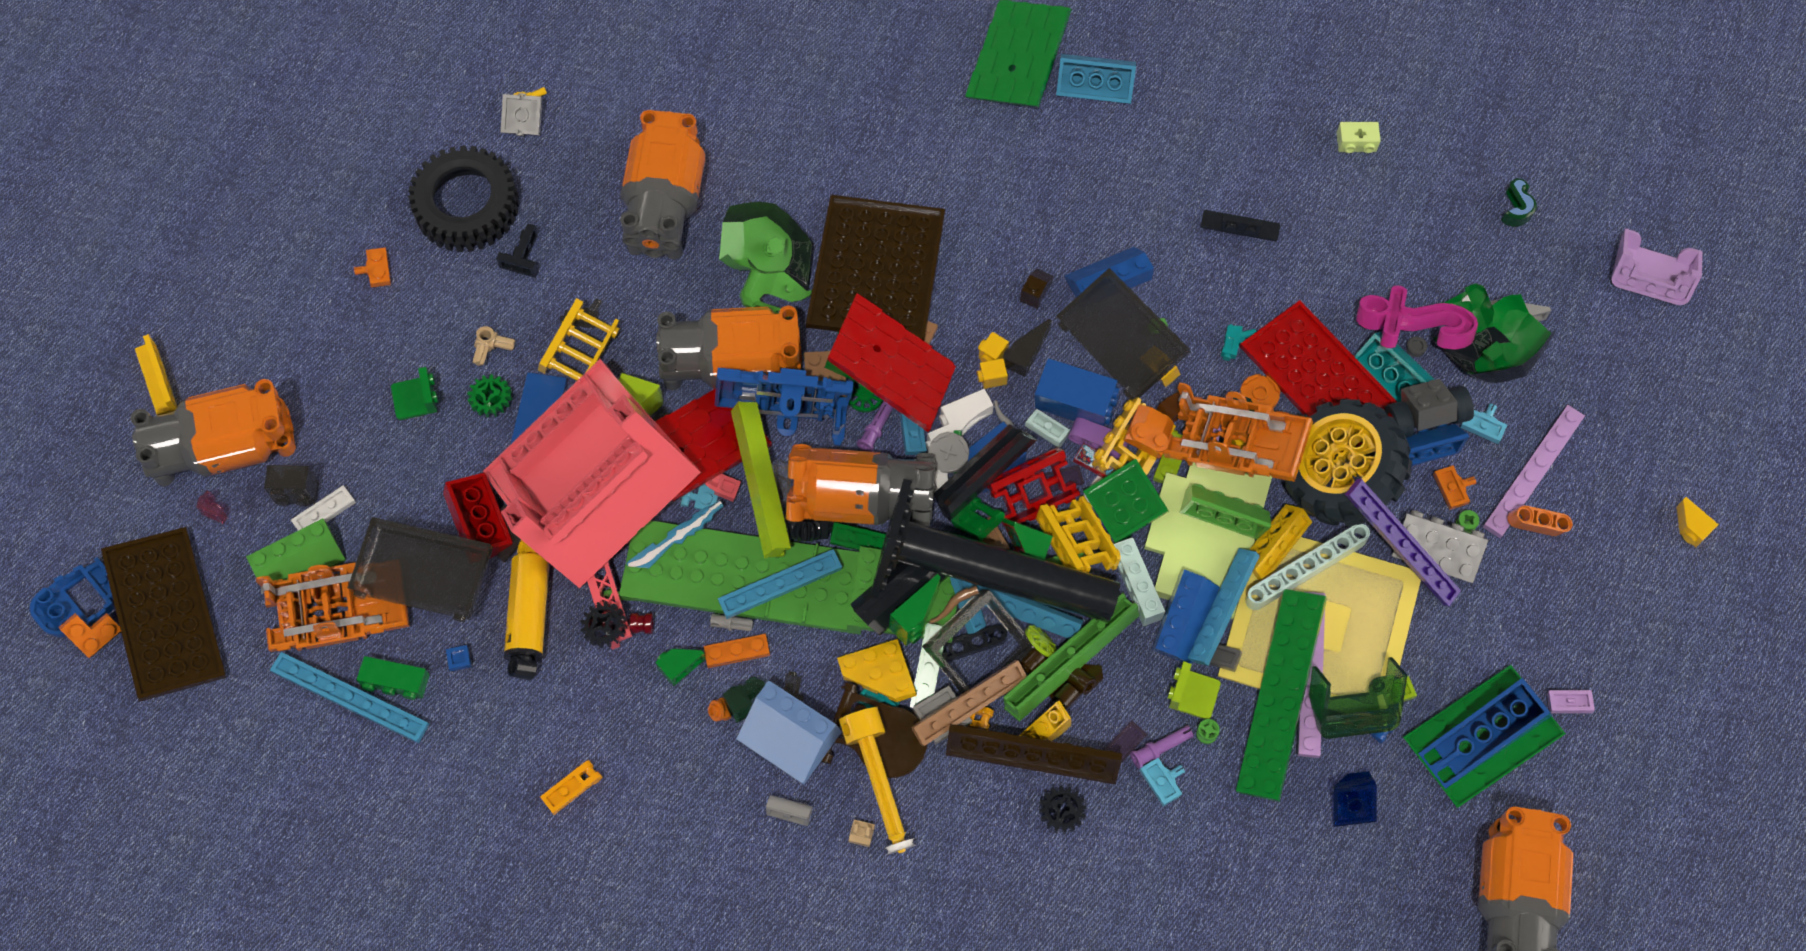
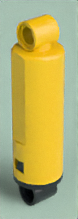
(526, 612)

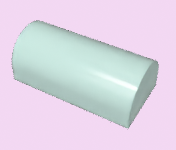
(1047, 428)

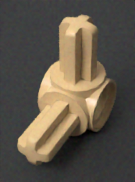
(485, 346)

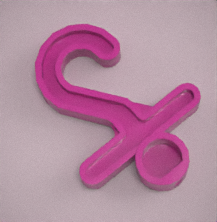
(1392, 316)

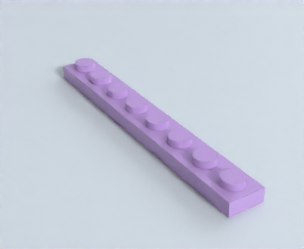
(1534, 470)
(1308, 735)

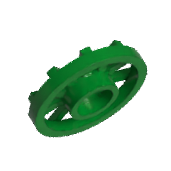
(864, 396)

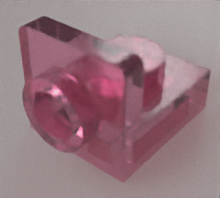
(210, 509)

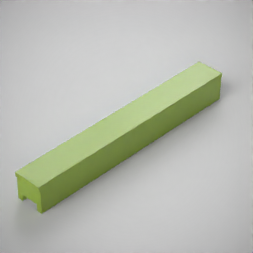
(760, 479)

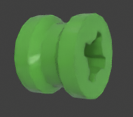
(1468, 525)
(1209, 727)

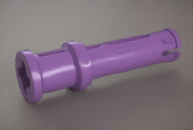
(873, 430)
(1153, 750)

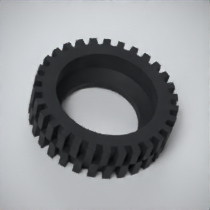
(471, 229)

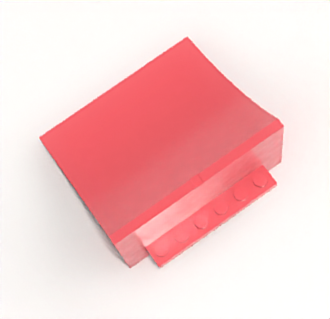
(588, 475)

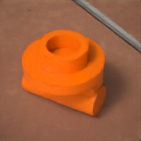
(718, 710)

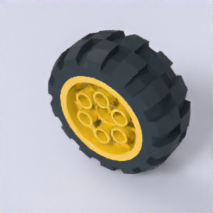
(1342, 429)

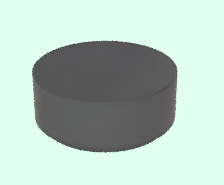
(1416, 346)

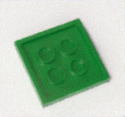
(1126, 501)

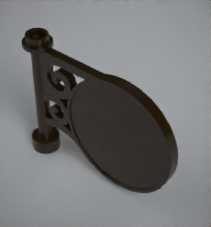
(897, 746)

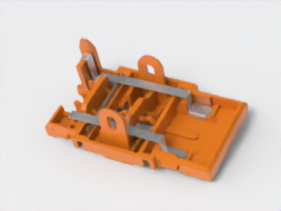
(1273, 444)
(328, 592)

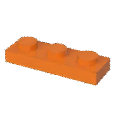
(736, 651)

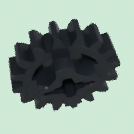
(594, 631)
(1070, 811)

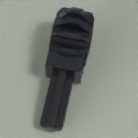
(812, 529)

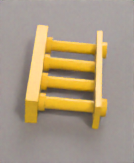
(568, 329)

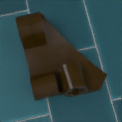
(1080, 681)

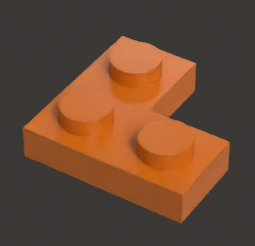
(91, 638)

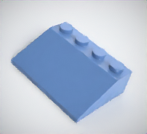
(787, 732)

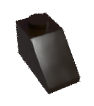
(1036, 288)

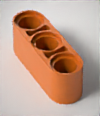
(1548, 519)

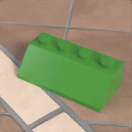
(1225, 511)
(297, 552)

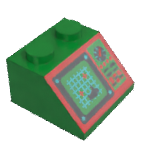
(1027, 539)

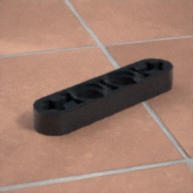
(969, 648)

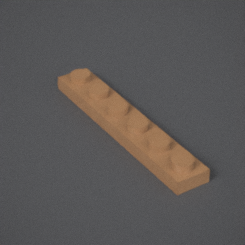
(969, 703)

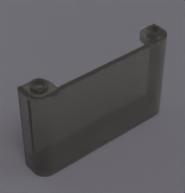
(1122, 334)
(420, 568)

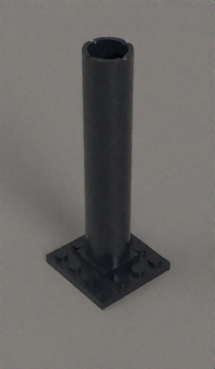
(990, 566)

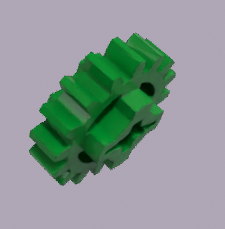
(495, 401)

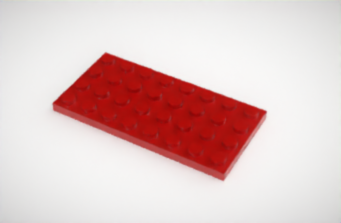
(1311, 363)

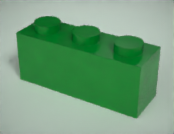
(392, 678)

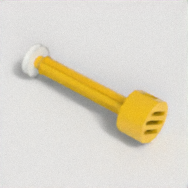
(863, 728)

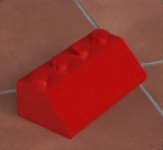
(477, 511)

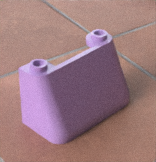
(1656, 273)

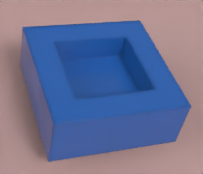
(458, 658)

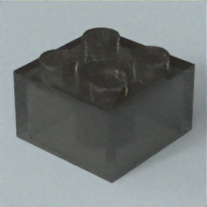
(291, 485)

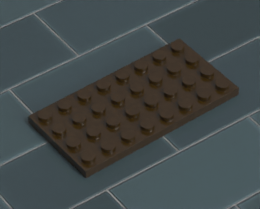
(162, 614)

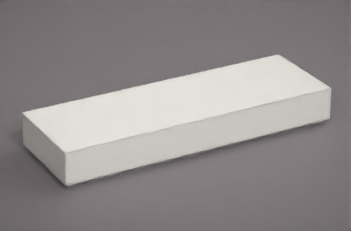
(325, 508)

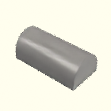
(789, 810)

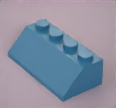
(1096, 78)

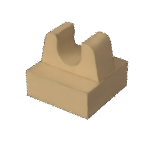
(861, 833)

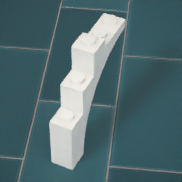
(960, 416)

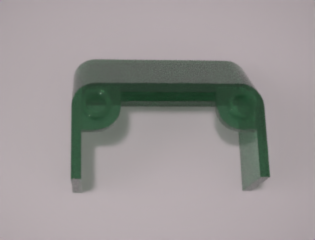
(1359, 713)

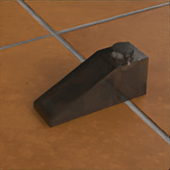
(1025, 349)

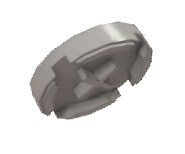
(950, 452)

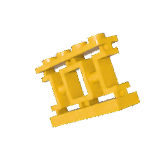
(1115, 441)
(1066, 546)

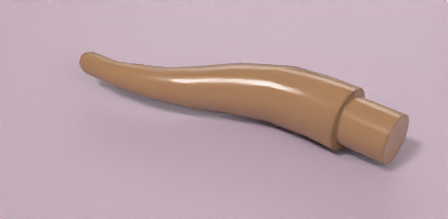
(955, 600)

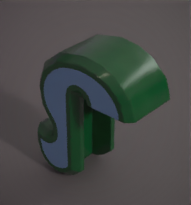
(1523, 204)

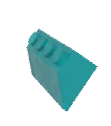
(1391, 366)

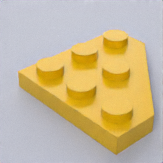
(879, 670)

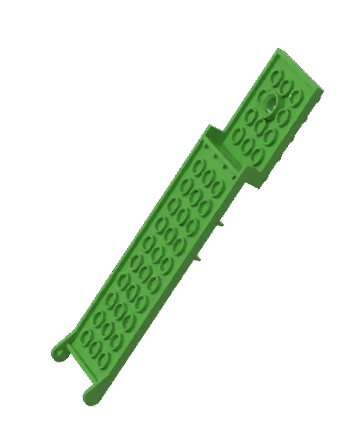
(722, 562)

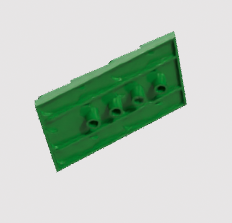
(1021, 39)

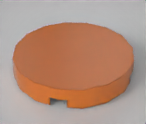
(1261, 390)

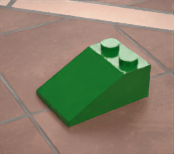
(910, 618)

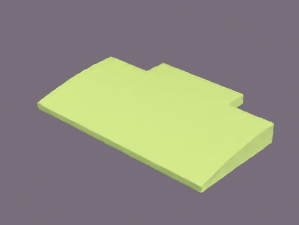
(1196, 543)

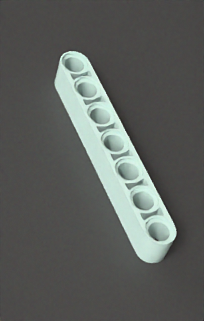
(1314, 560)

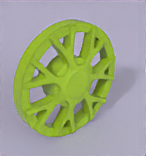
(1040, 640)

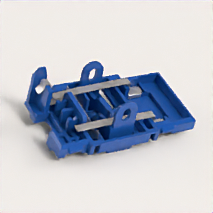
(824, 402)

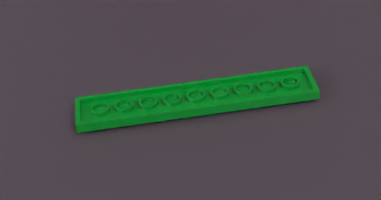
(1281, 695)

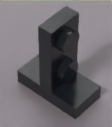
(519, 261)

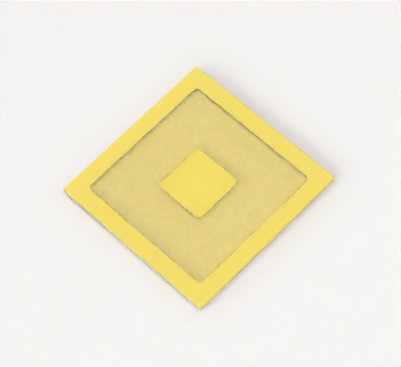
(1363, 626)

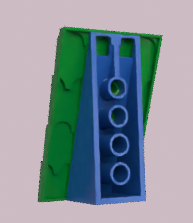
(1484, 736)

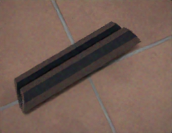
(982, 470)
(900, 586)

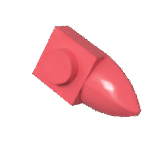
(724, 486)

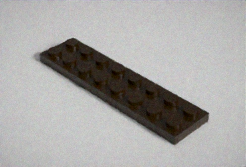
(1033, 754)

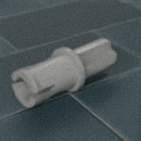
(731, 623)

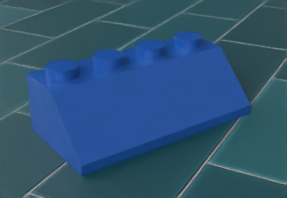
(1129, 265)
(1436, 443)
(1185, 615)

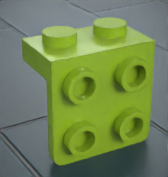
(1193, 692)

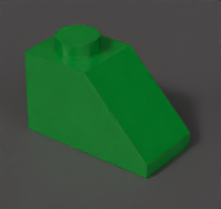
(679, 663)

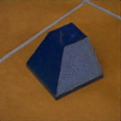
(1355, 800)

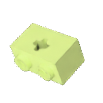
(1358, 137)

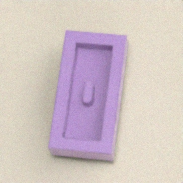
(1570, 701)

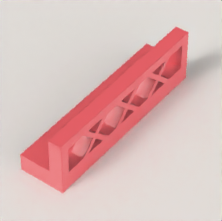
(596, 588)

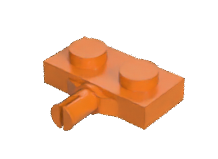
(376, 267)
(1453, 487)

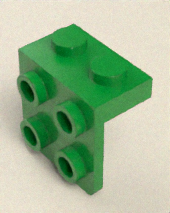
(415, 396)

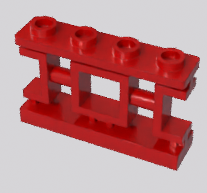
(1027, 473)

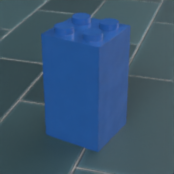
(1076, 393)

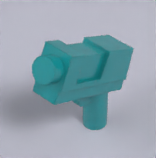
(1234, 337)

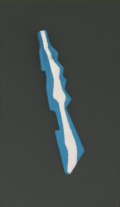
(652, 553)

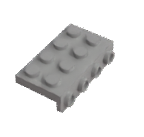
(1450, 546)

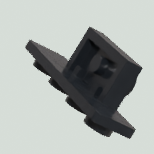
(1240, 225)

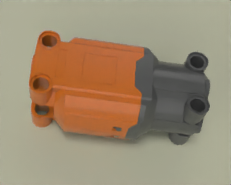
(661, 183)
(727, 338)
(214, 432)
(856, 485)
(1526, 881)

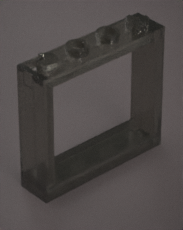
(972, 607)

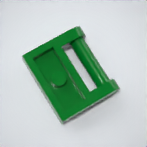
(973, 523)

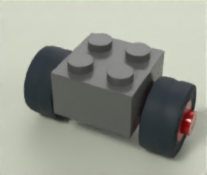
(1430, 406)

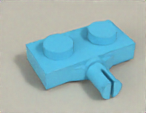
(1486, 425)
(1162, 780)

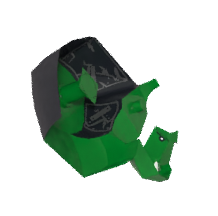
(1506, 337)

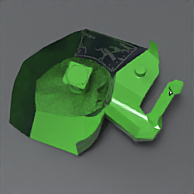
(773, 245)

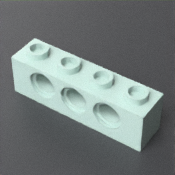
(1139, 583)

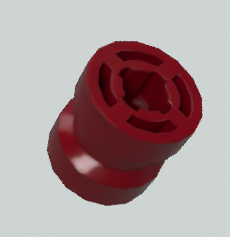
(641, 623)

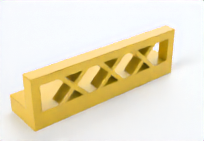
(156, 377)
(1280, 542)

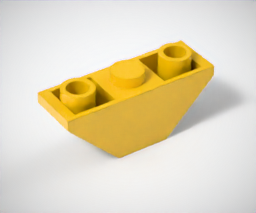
(1050, 724)

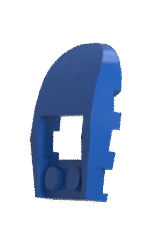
(54, 606)

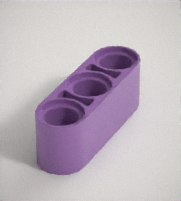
(1091, 434)

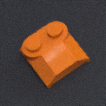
(1149, 430)

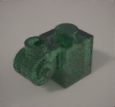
(739, 698)

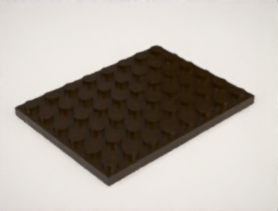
(880, 253)

